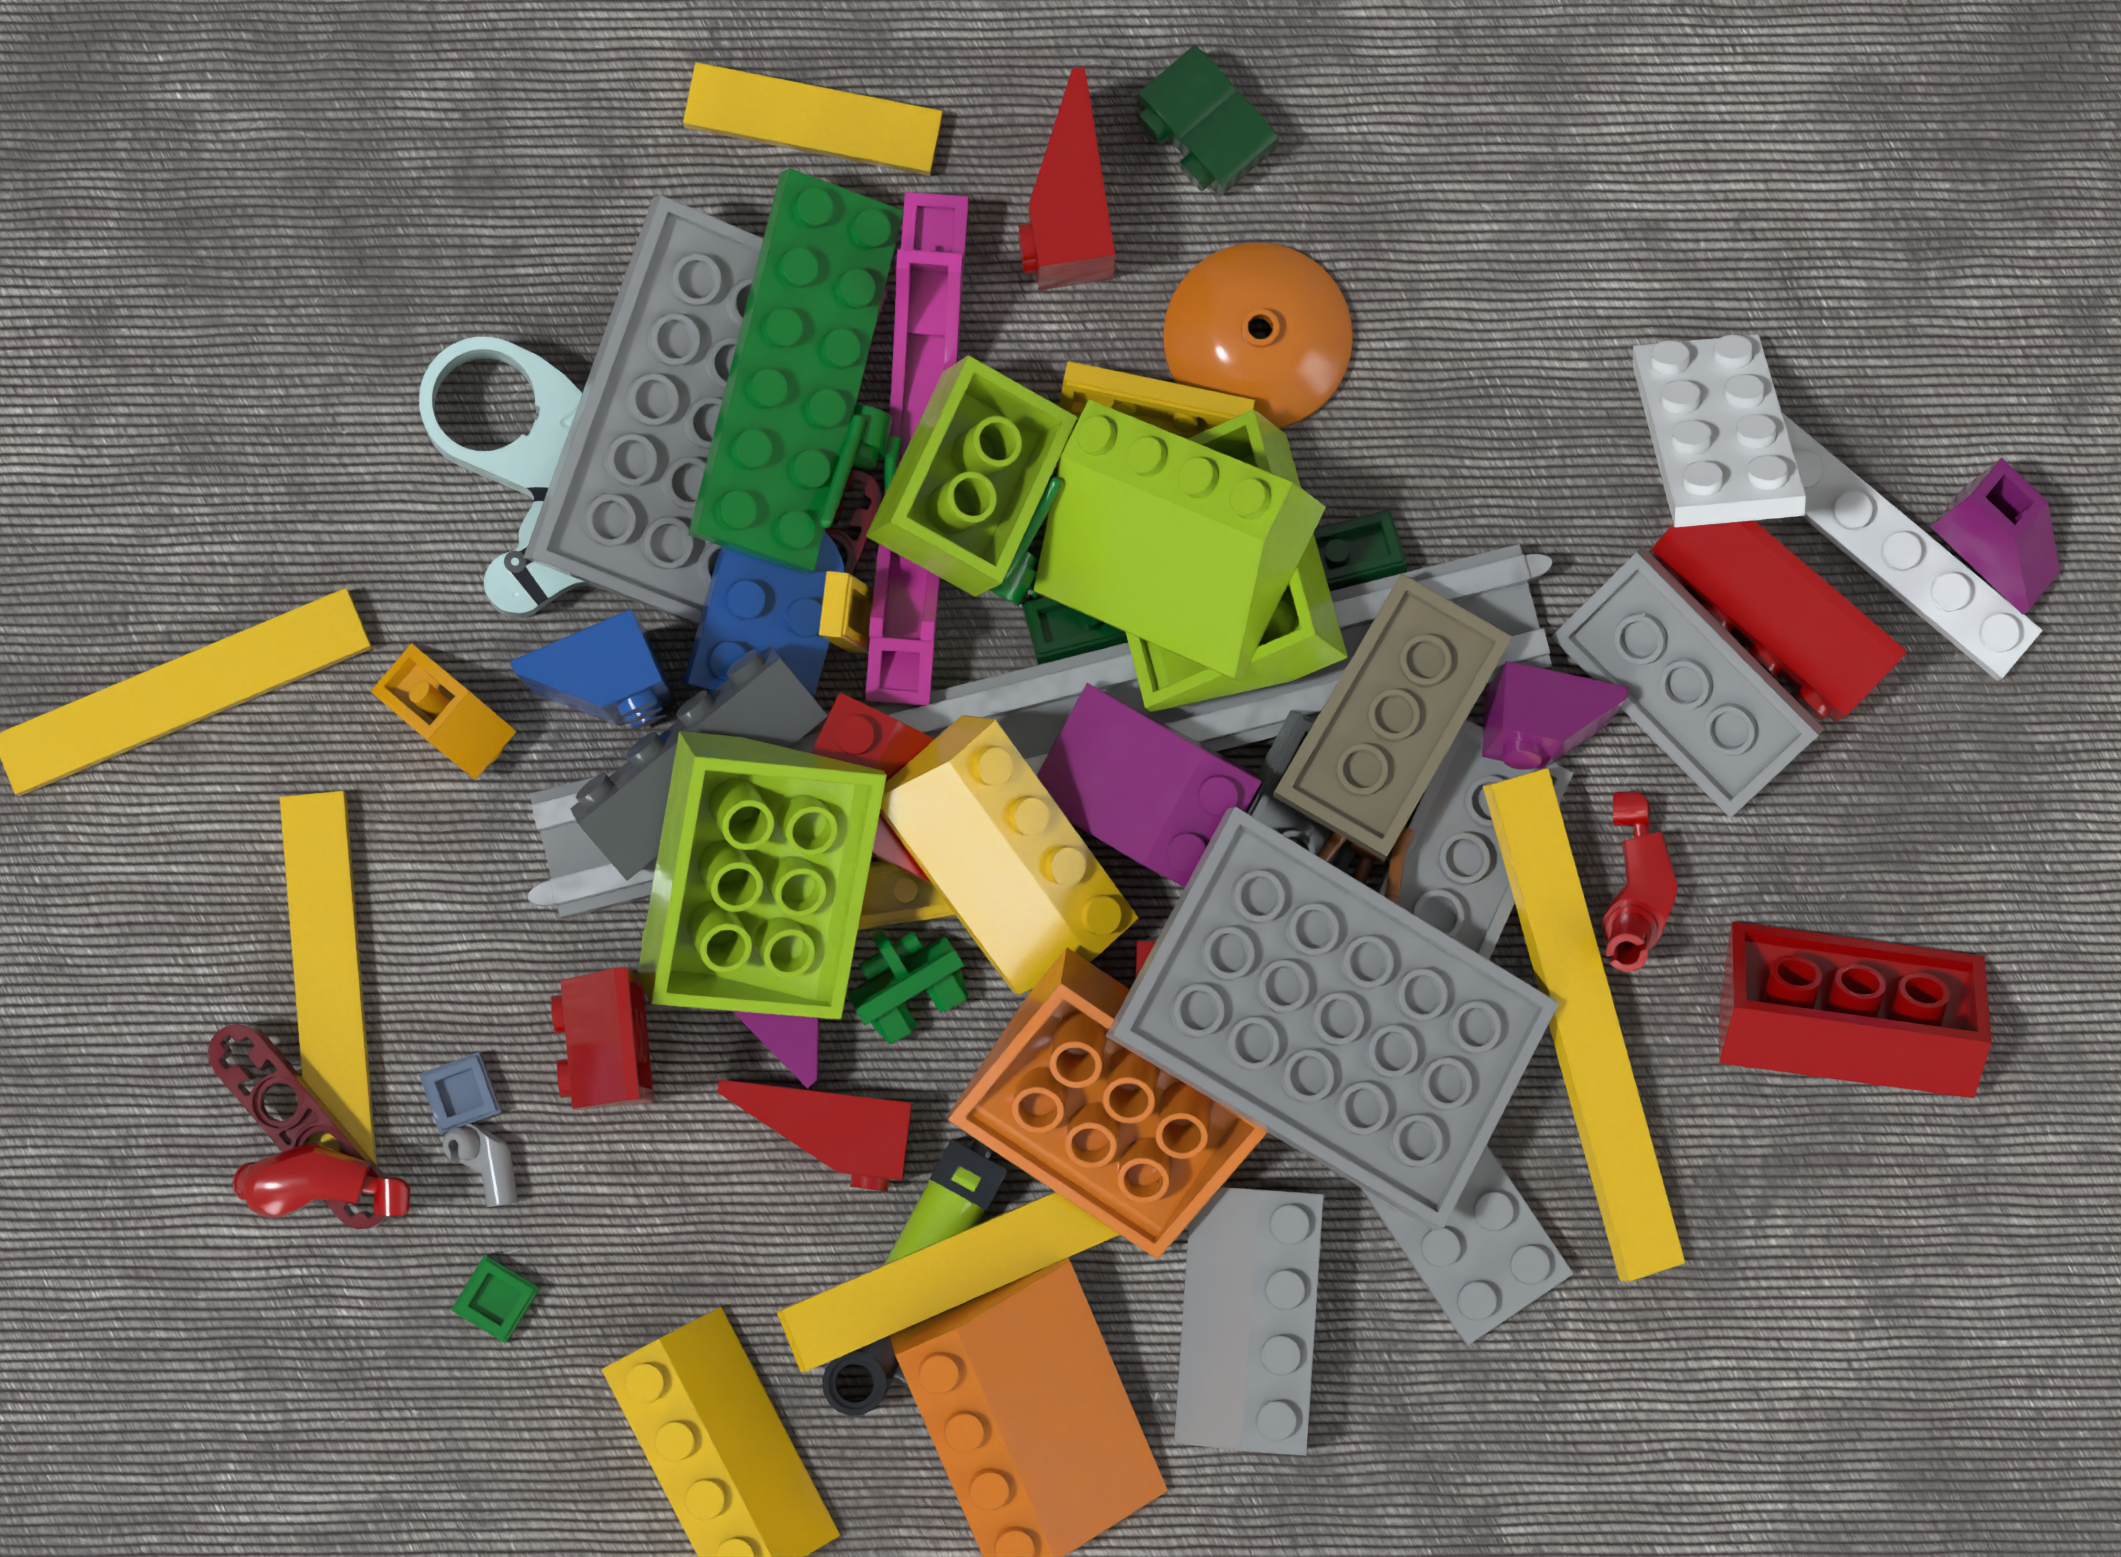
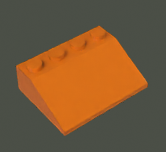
(1097, 1116)
(1029, 1416)

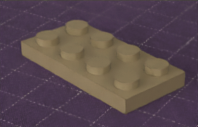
(1392, 716)

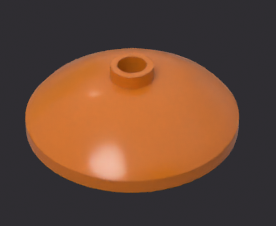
(1289, 370)

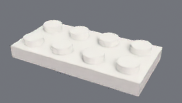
(1718, 431)

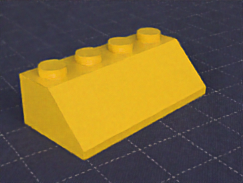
(1003, 853)
(719, 1444)

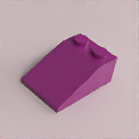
(1142, 784)

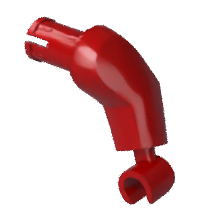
(1643, 904)
(311, 1172)

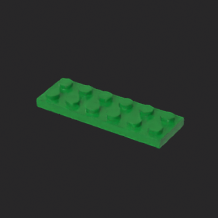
(796, 371)

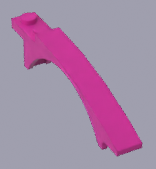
(924, 346)

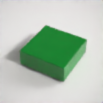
(495, 1299)

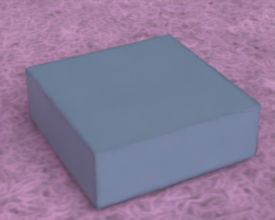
(460, 1092)

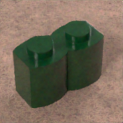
(1205, 121)

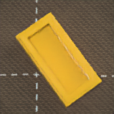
(846, 612)

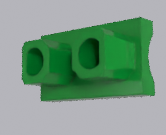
(901, 973)

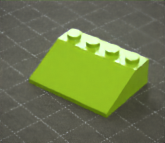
(1171, 539)
(1304, 626)
(759, 878)

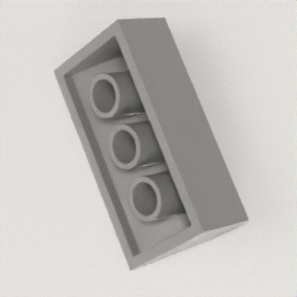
(1249, 1322)

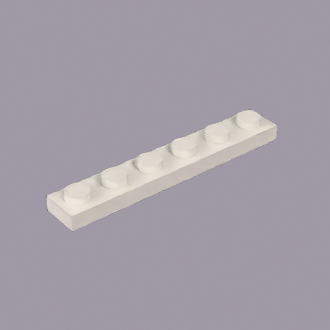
(1909, 560)

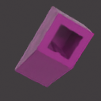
(2003, 534)

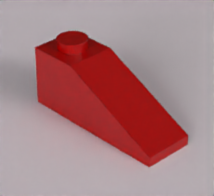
(839, 1130)

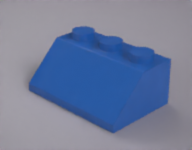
(602, 672)

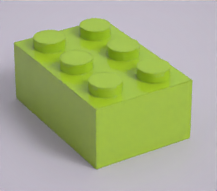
(972, 476)

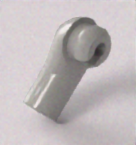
(487, 1156)

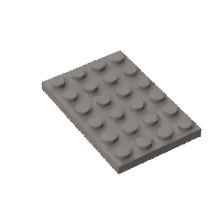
(649, 417)
(1333, 1019)

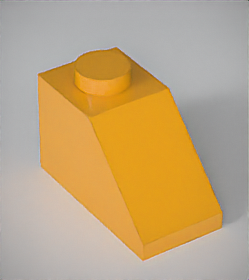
(443, 711)

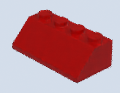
(1781, 613)
(1854, 1010)

